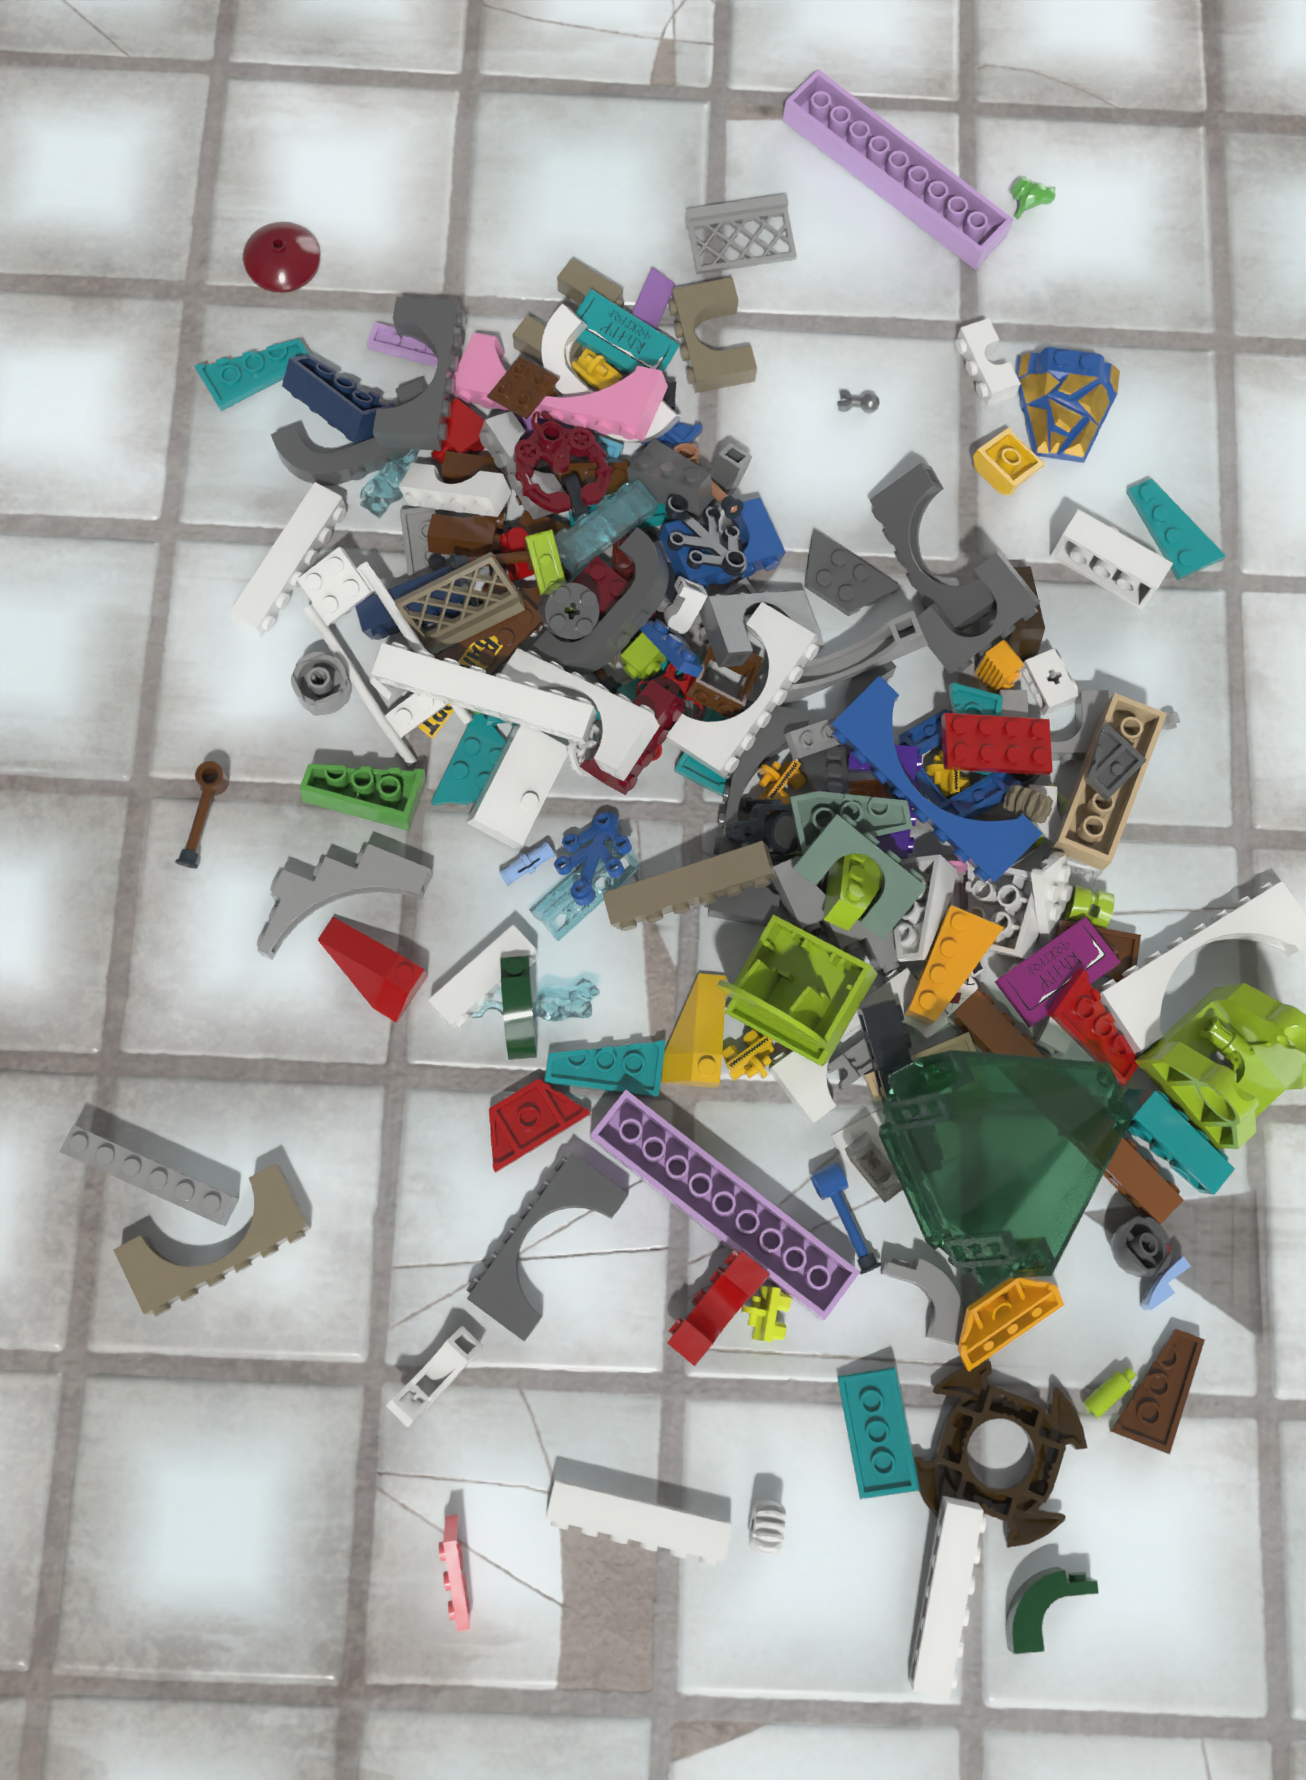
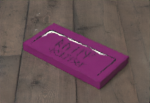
(1042, 976)

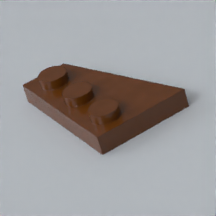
(586, 473)
(1123, 945)

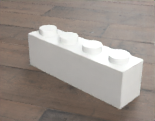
(479, 979)

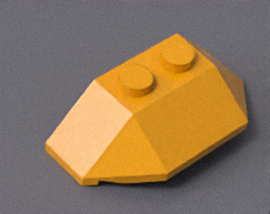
(1005, 1316)

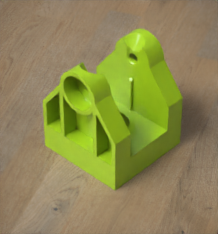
(1213, 1096)

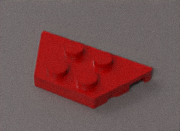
(529, 1121)

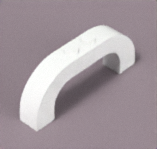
(556, 348)

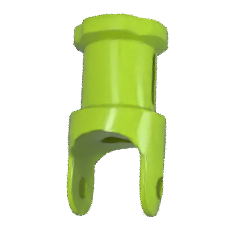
(1225, 1040)

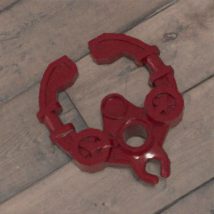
(556, 453)

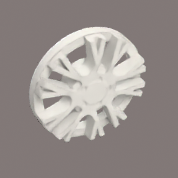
(583, 752)

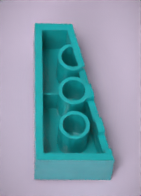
(1177, 1140)

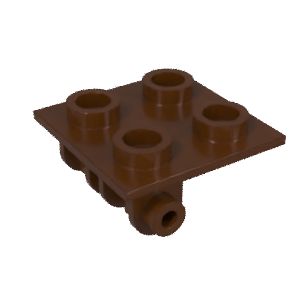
(524, 387)

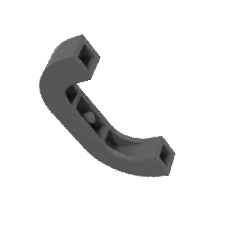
(342, 465)
(622, 620)

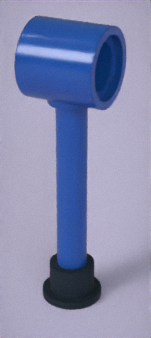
(830, 1183)

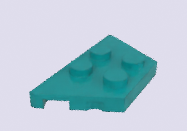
(470, 764)

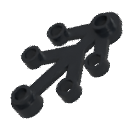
(730, 559)

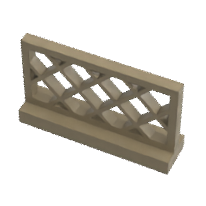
(471, 619)

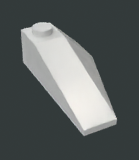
(921, 921)

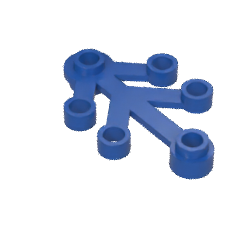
(603, 826)

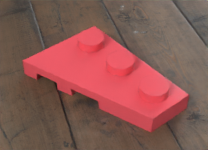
(453, 1578)

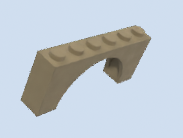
(161, 1282)

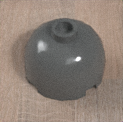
(1137, 1243)

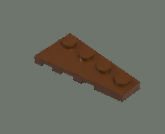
(1160, 1398)

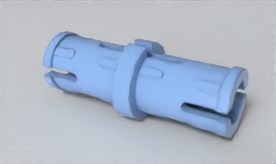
(526, 863)

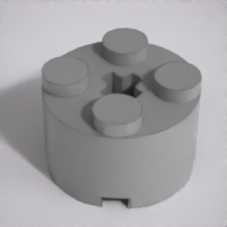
(323, 698)

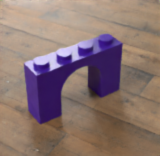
(911, 761)

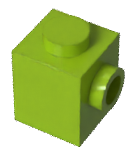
(642, 658)

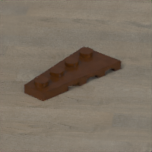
(510, 633)

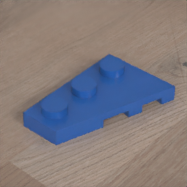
(672, 647)

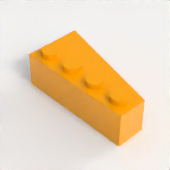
(951, 959)

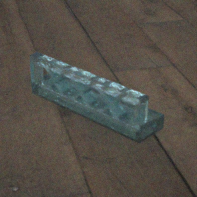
(560, 896)

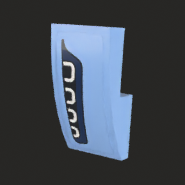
(1159, 1289)

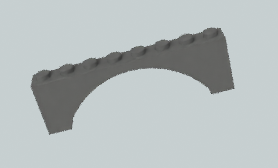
(754, 904)

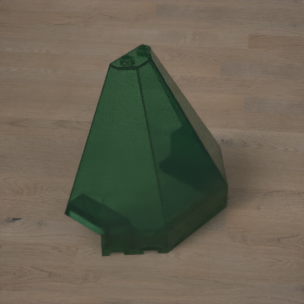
(1001, 1154)

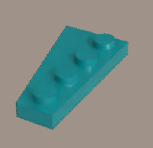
(246, 375)
(1173, 530)

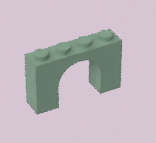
(899, 886)

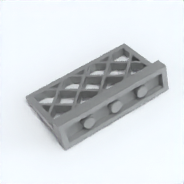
(734, 213)

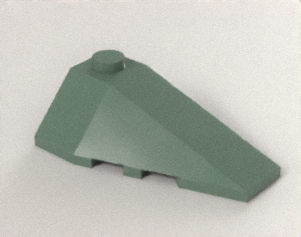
(872, 814)

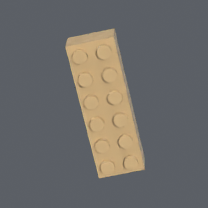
(1090, 824)

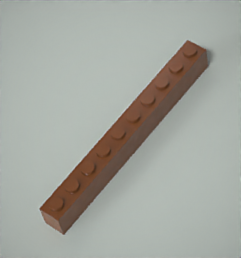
(1128, 1171)

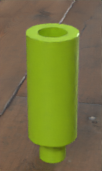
(1109, 1392)

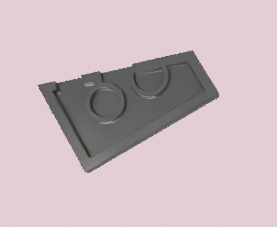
(827, 770)

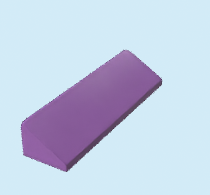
(653, 298)

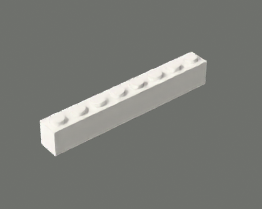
(484, 693)

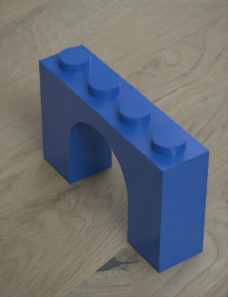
(758, 542)

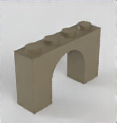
(575, 284)
(708, 367)

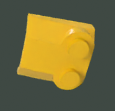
(1006, 462)

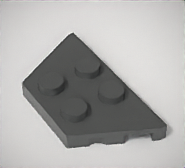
(843, 578)

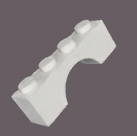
(482, 494)

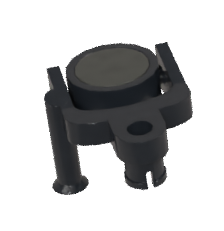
(772, 828)

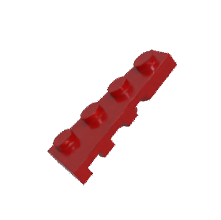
(1091, 1027)

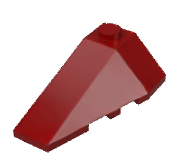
(378, 973)

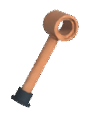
(731, 506)

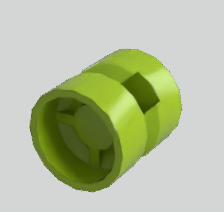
(1081, 902)

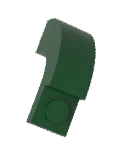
(518, 1007)
(1032, 1601)

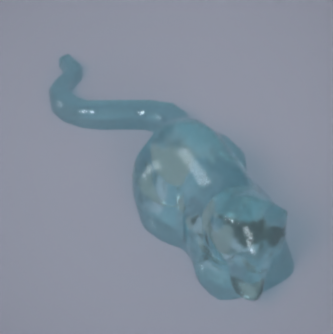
(384, 488)
(556, 1002)

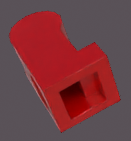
(513, 541)

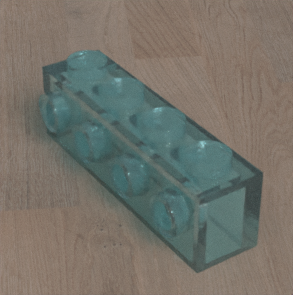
(605, 525)

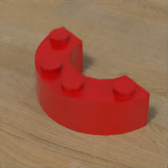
(716, 1306)

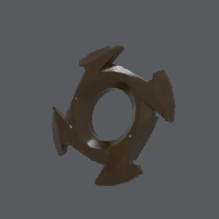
(1047, 1435)

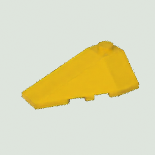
(697, 1041)

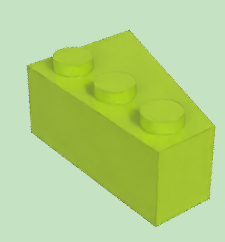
(850, 889)

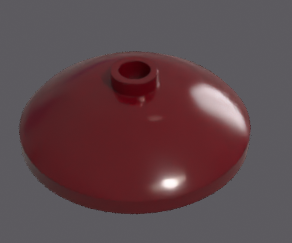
(284, 267)

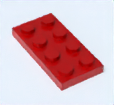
(996, 744)

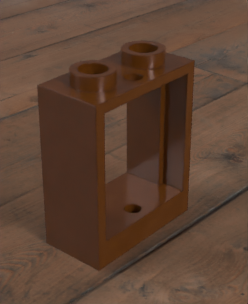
(717, 699)

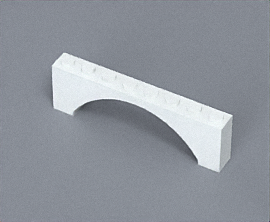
(1137, 999)

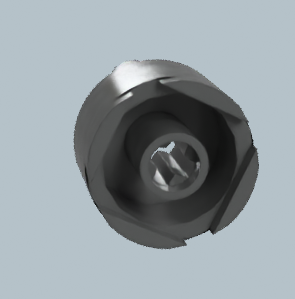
(571, 625)

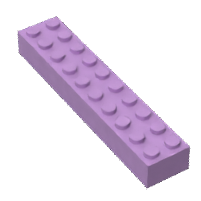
(897, 169)
(724, 1204)

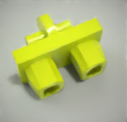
(764, 1311)

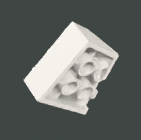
(1010, 905)

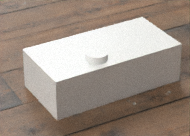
(1111, 559)
(518, 786)

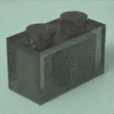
(874, 1166)

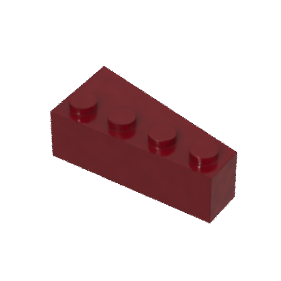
(667, 710)

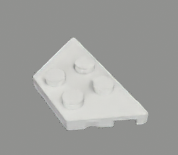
(1051, 894)

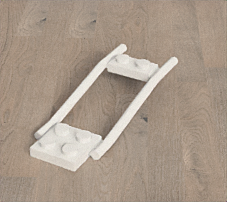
(337, 588)

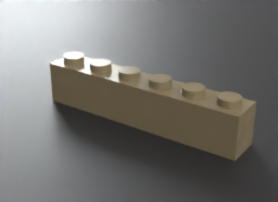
(689, 886)

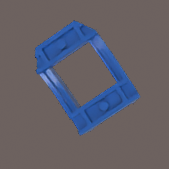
(968, 802)

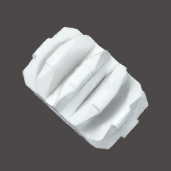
(767, 1527)

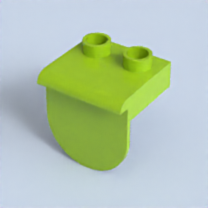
(798, 990)

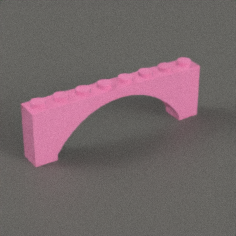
(620, 409)

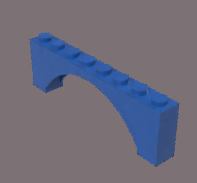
(984, 844)

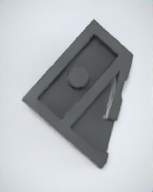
(1112, 763)

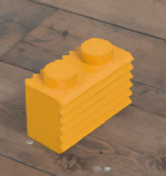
(999, 668)

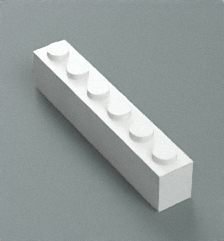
(288, 560)
(639, 1521)
(946, 1597)

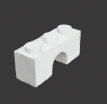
(992, 381)

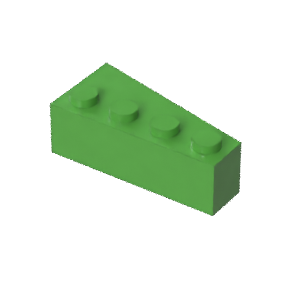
(365, 792)

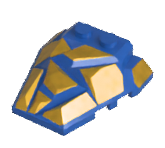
(1065, 400)

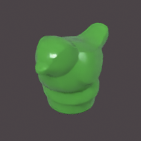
(1031, 195)

